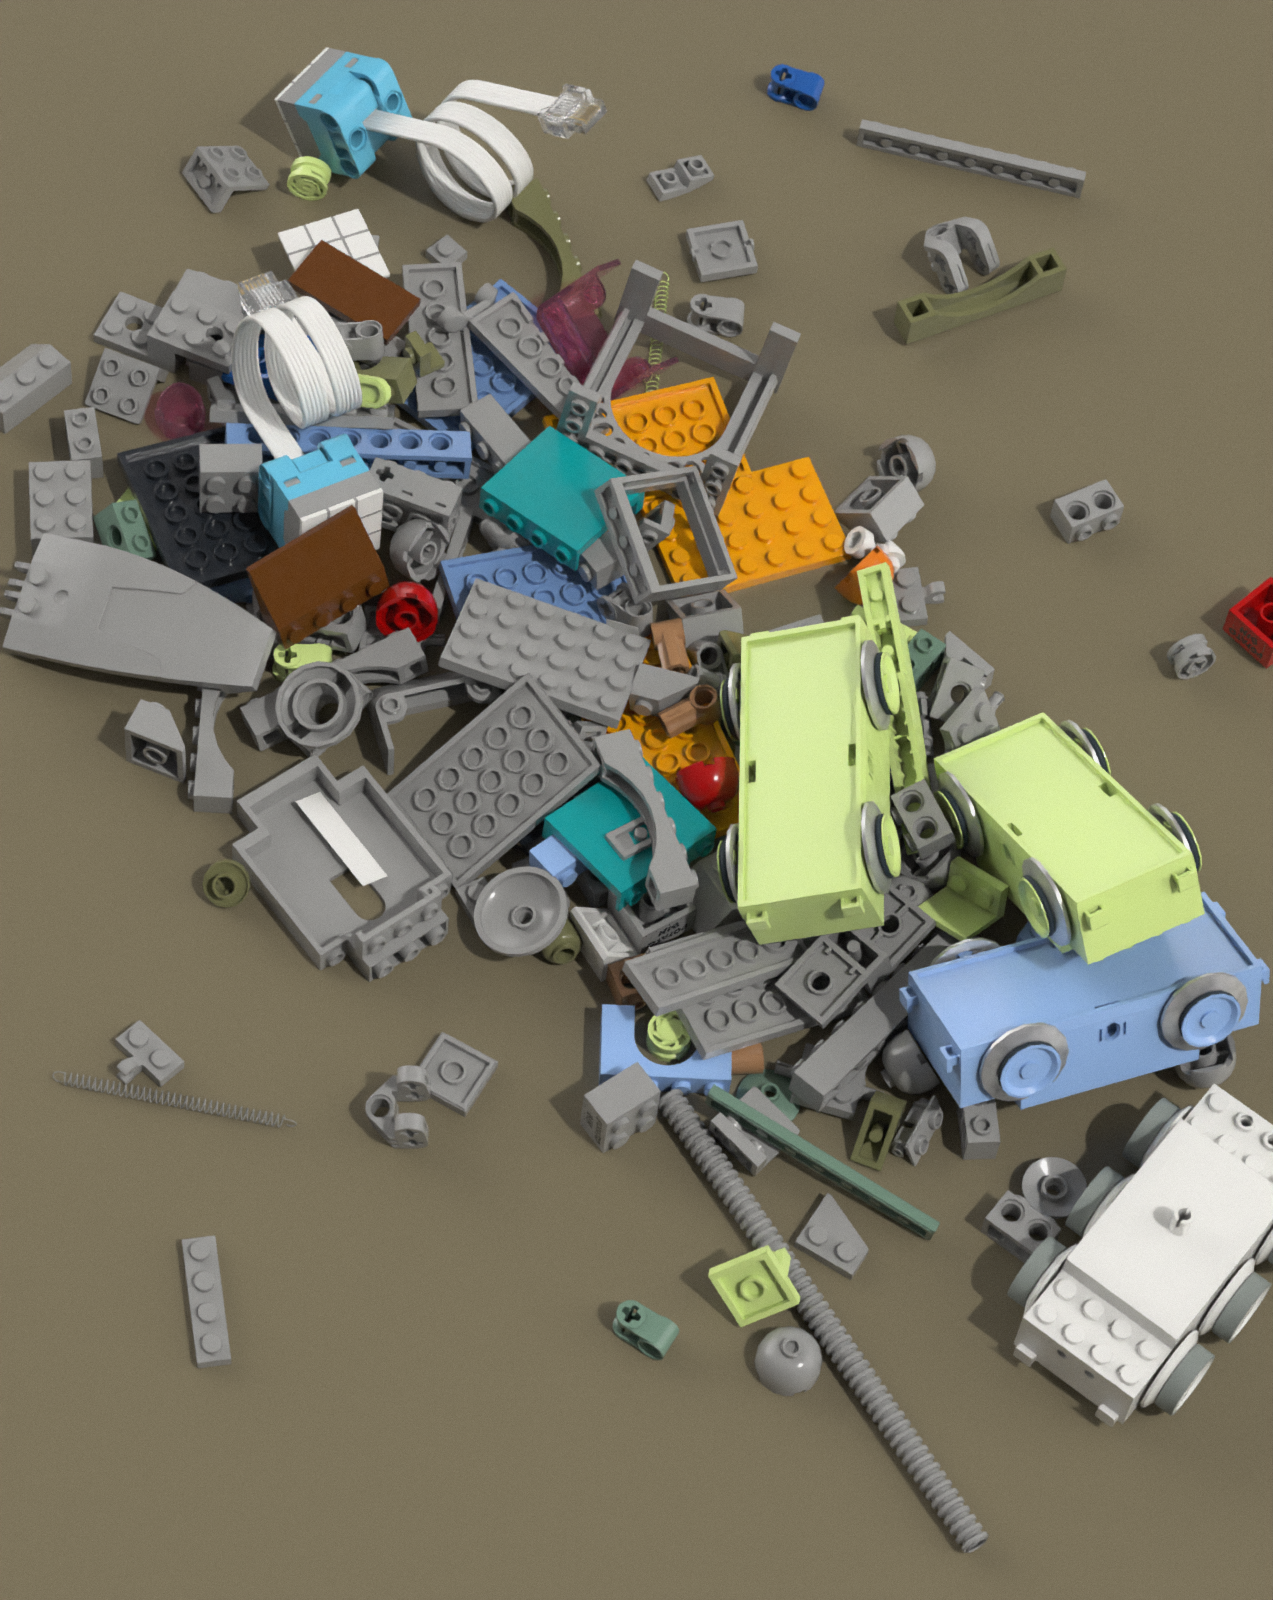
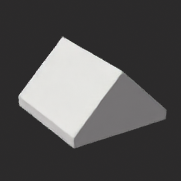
(601, 938)

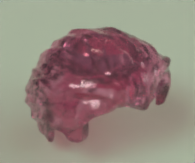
(180, 411)

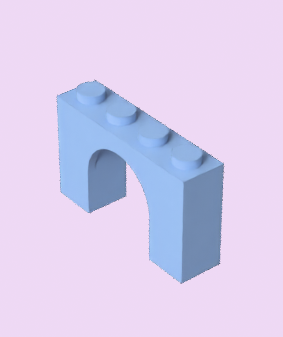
(620, 1052)

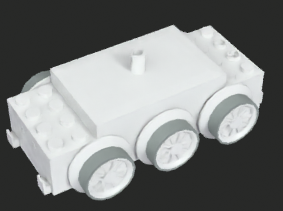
(1155, 1260)

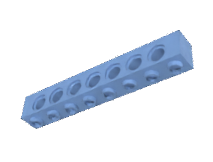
(430, 451)

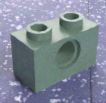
(124, 529)

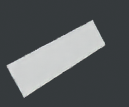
(341, 838)

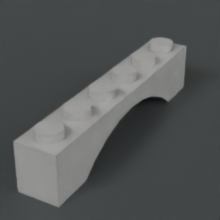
(389, 661)
(623, 768)
(213, 775)

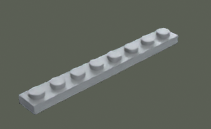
(971, 158)

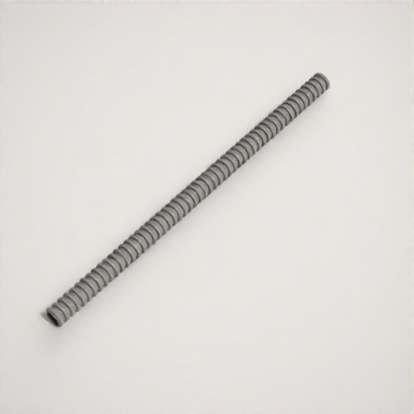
(826, 1327)

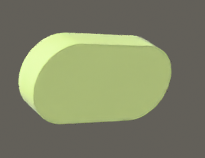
(375, 391)

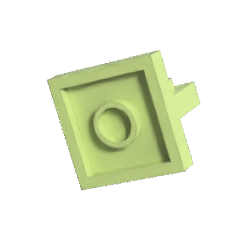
(755, 1284)

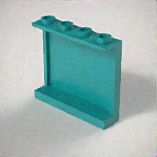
(551, 496)
(602, 809)

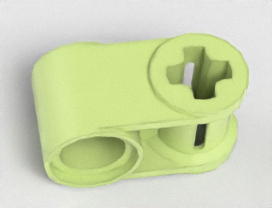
(298, 655)

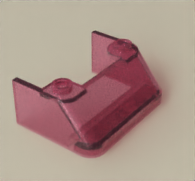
(578, 334)

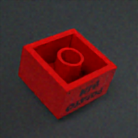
(1252, 623)

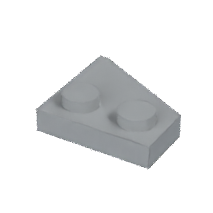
(832, 1239)

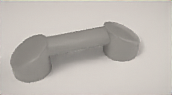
(454, 320)

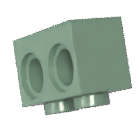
(926, 656)

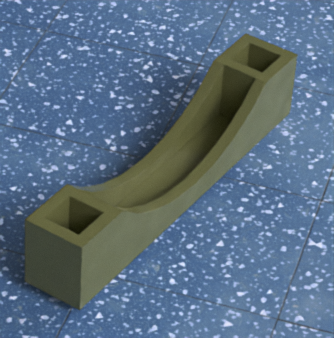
(533, 215)
(935, 313)

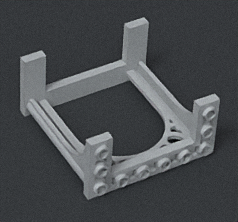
(637, 316)

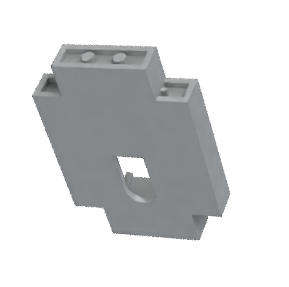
(295, 868)

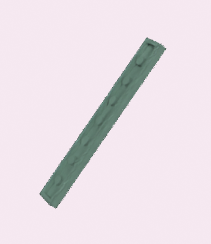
(822, 1163)

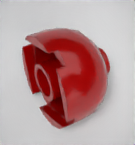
(407, 606)
(709, 784)

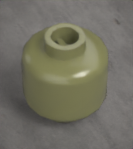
(565, 946)

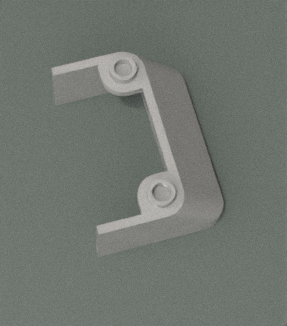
(395, 701)

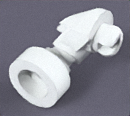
(861, 542)

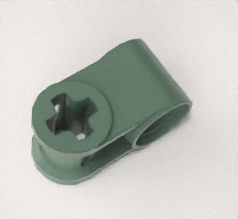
(646, 1330)

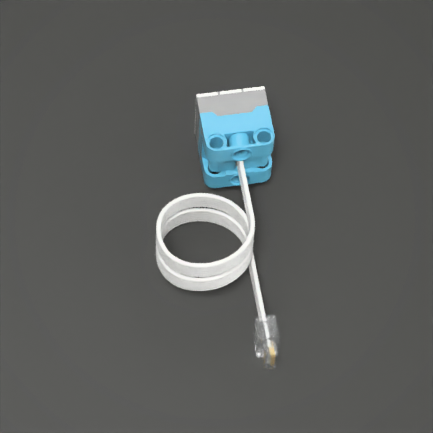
(353, 104)
(297, 487)

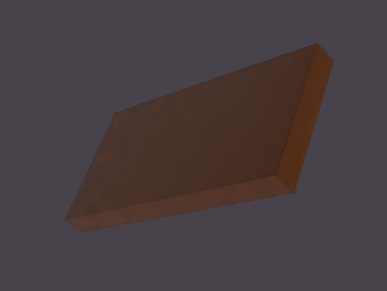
(353, 290)

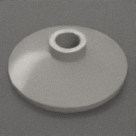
(1057, 1175)

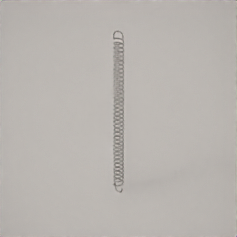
(173, 1100)

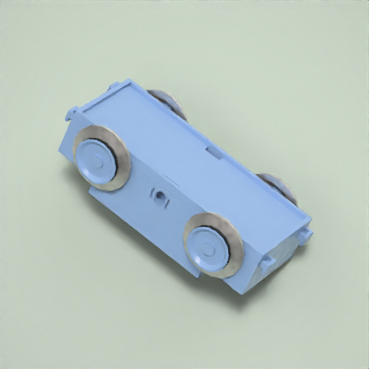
(1050, 1026)

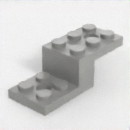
(169, 332)
(854, 960)

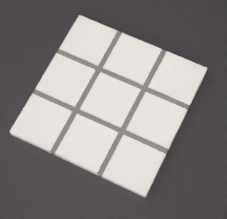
(343, 231)

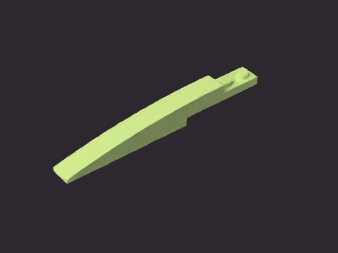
(907, 744)

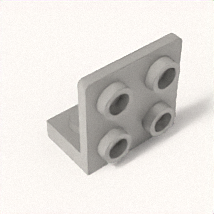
(220, 171)
(123, 386)
(744, 1145)

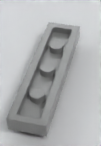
(206, 1301)

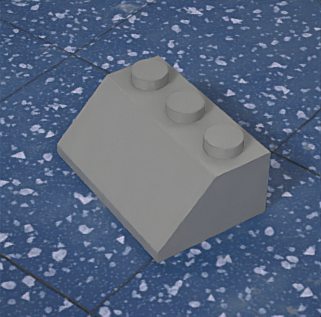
(30, 382)

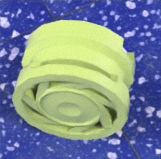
(309, 178)
(667, 1037)

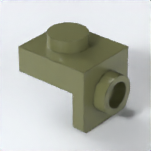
(423, 356)

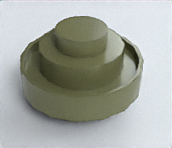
(226, 883)

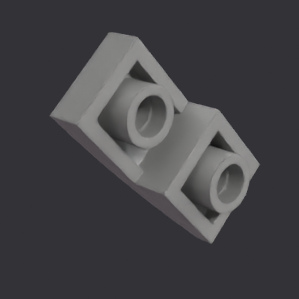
(684, 177)

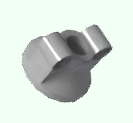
(307, 692)

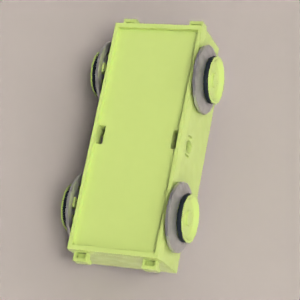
(812, 781)
(1069, 838)

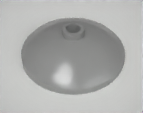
(510, 901)

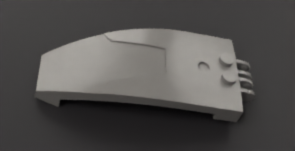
(131, 619)

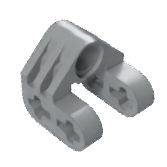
(948, 240)
(402, 1129)

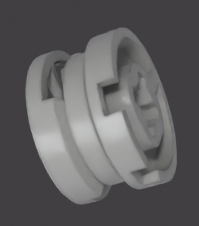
(1192, 657)

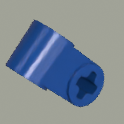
(797, 89)

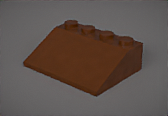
(317, 577)

